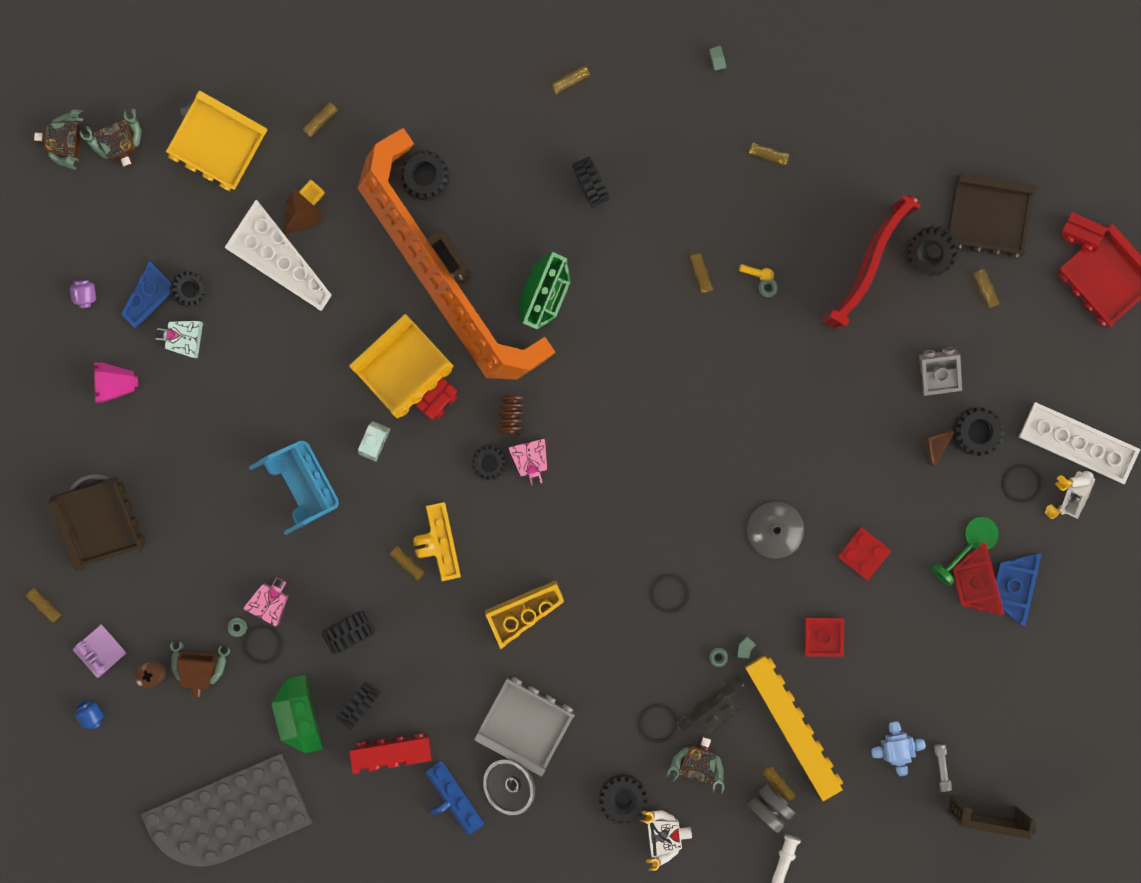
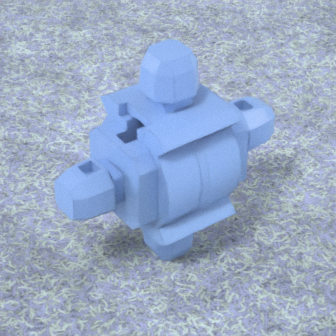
(898, 748)

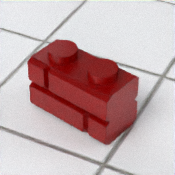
(1084, 232)
(437, 398)

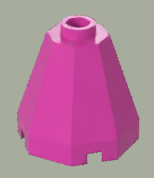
(112, 382)

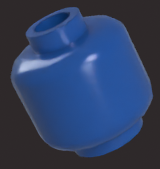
(88, 714)

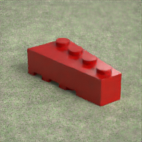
(390, 753)

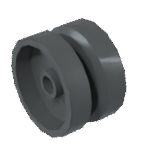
(771, 808)

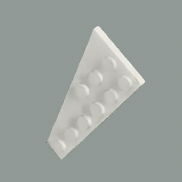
(268, 250)

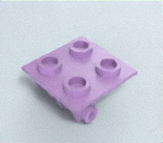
(99, 651)

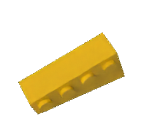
(522, 612)

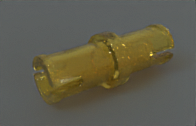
(570, 79)
(320, 119)
(769, 154)
(701, 273)
(986, 288)
(407, 563)
(43, 605)
(779, 783)

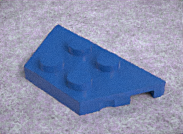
(1016, 585)

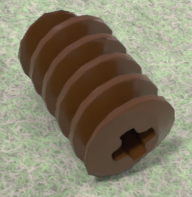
(510, 415)
(142, 674)

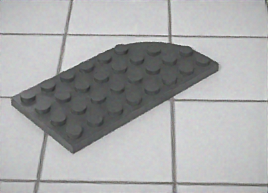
(229, 815)

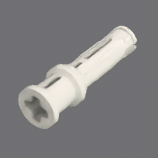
(786, 855)

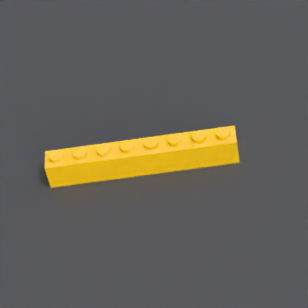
(793, 727)

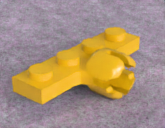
(439, 542)

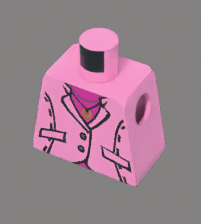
(530, 459)
(269, 602)

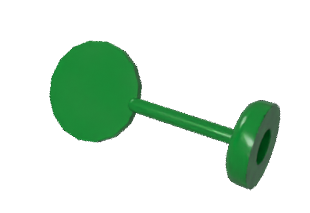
(976, 532)

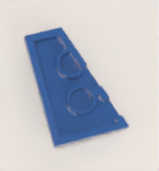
(148, 295)

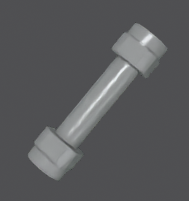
(940, 751)

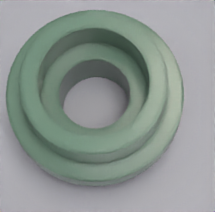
(763, 292)
(243, 627)
(720, 663)

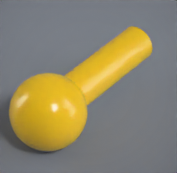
(764, 274)

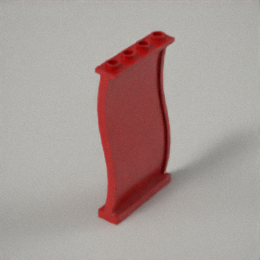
(838, 318)

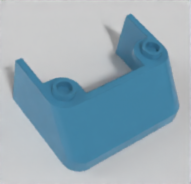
(304, 480)

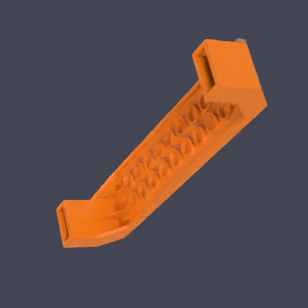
(493, 359)

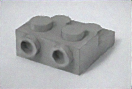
(940, 371)

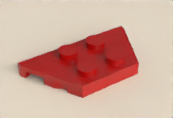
(977, 582)

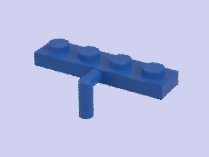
(453, 799)

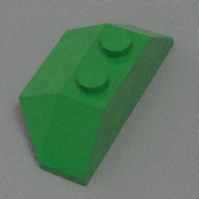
(544, 290)
(296, 715)

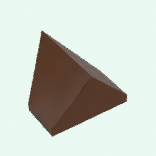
(300, 213)
(936, 445)

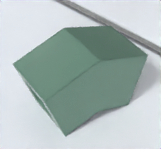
(717, 58)
(745, 647)

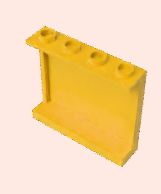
(216, 141)
(401, 366)

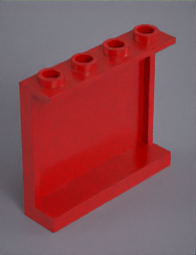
(1105, 278)

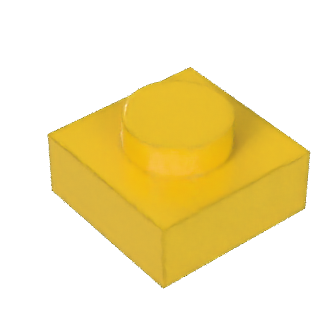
(312, 192)

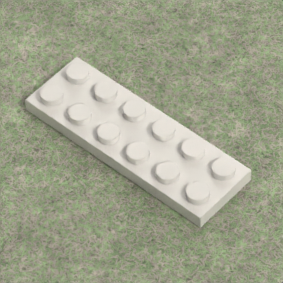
(1079, 443)

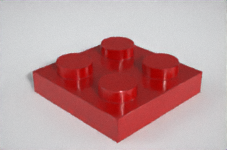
(864, 553)
(824, 637)

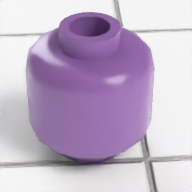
(82, 293)

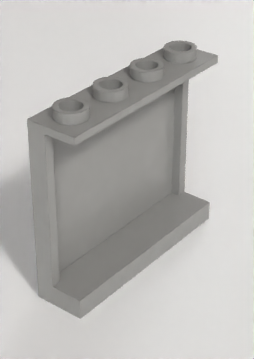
(525, 725)

